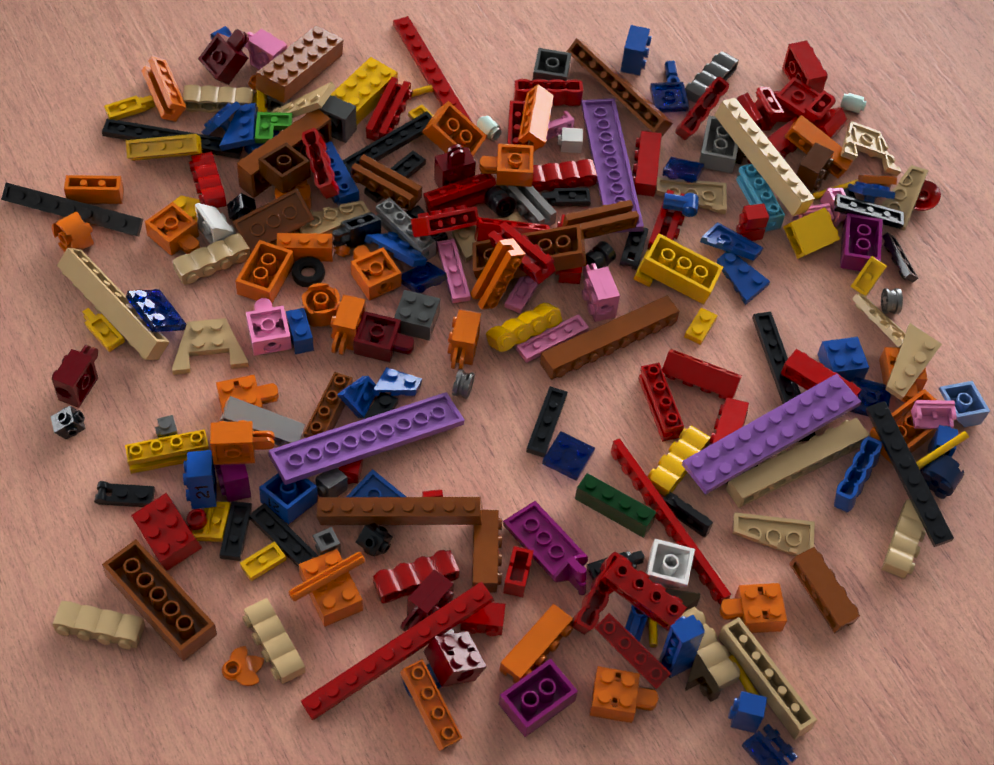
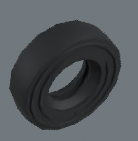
(308, 262)

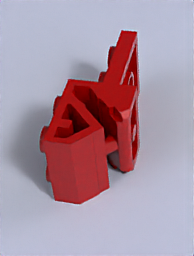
(813, 106)
(766, 109)

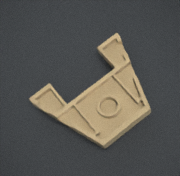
(869, 141)
(208, 338)

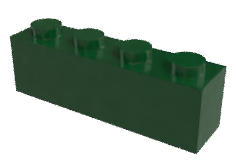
(615, 505)

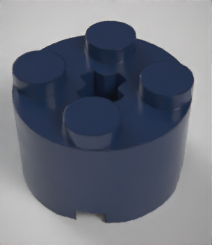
(942, 475)

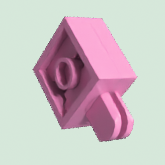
(263, 48)
(600, 292)
(268, 328)

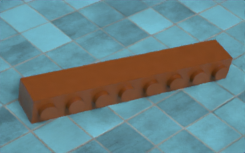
(619, 87)
(609, 337)
(399, 510)

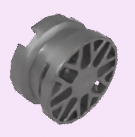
(891, 300)
(463, 384)

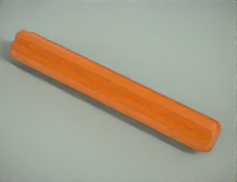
(326, 576)

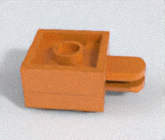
(512, 165)
(173, 230)
(374, 271)
(346, 323)
(464, 338)
(887, 363)
(246, 389)
(237, 442)
(758, 607)
(618, 695)

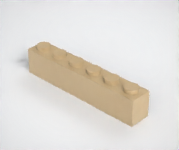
(767, 678)

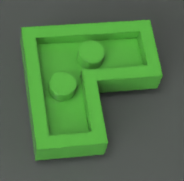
(271, 121)

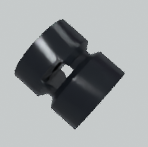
(499, 201)
(601, 255)

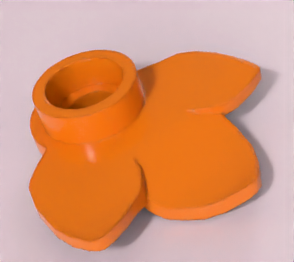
(246, 667)

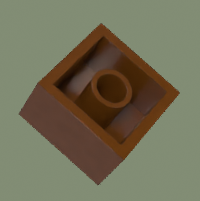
(284, 167)
(815, 167)

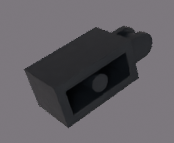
(355, 230)

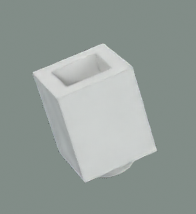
(571, 140)

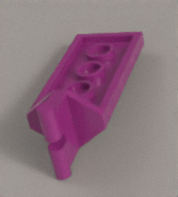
(551, 545)

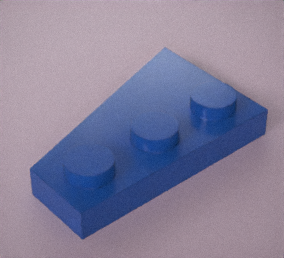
(400, 248)

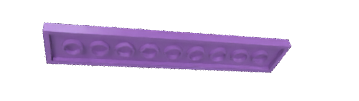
(610, 155)
(770, 433)
(365, 438)

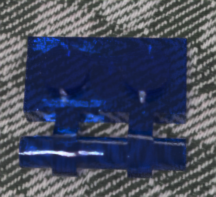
(762, 750)

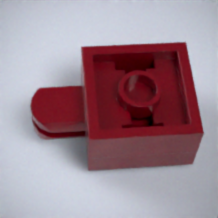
(225, 56)
(454, 166)
(381, 337)
(76, 376)
(428, 598)
(454, 658)

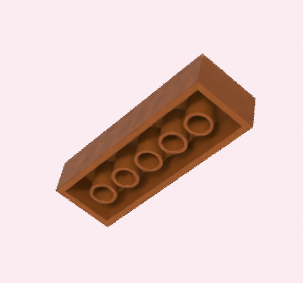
(299, 64)
(248, 167)
(563, 244)
(160, 600)

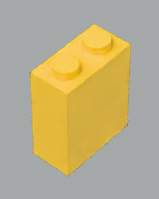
(811, 232)

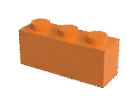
(94, 189)
(308, 245)

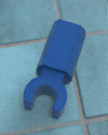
(671, 71)

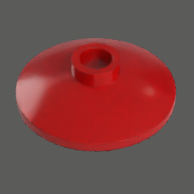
(932, 196)

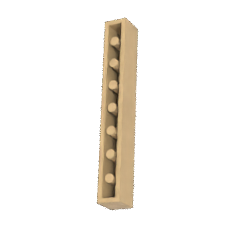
(764, 157)
(111, 303)
(797, 462)

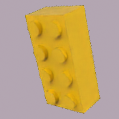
(365, 87)
(681, 269)

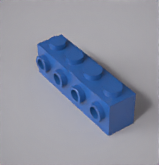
(347, 188)
(682, 645)

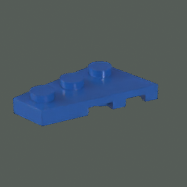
(242, 128)
(730, 241)
(743, 276)
(375, 486)

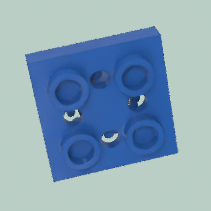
(221, 118)
(871, 191)

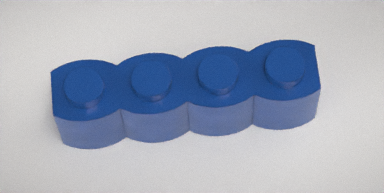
(857, 474)

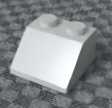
(212, 223)
(669, 564)

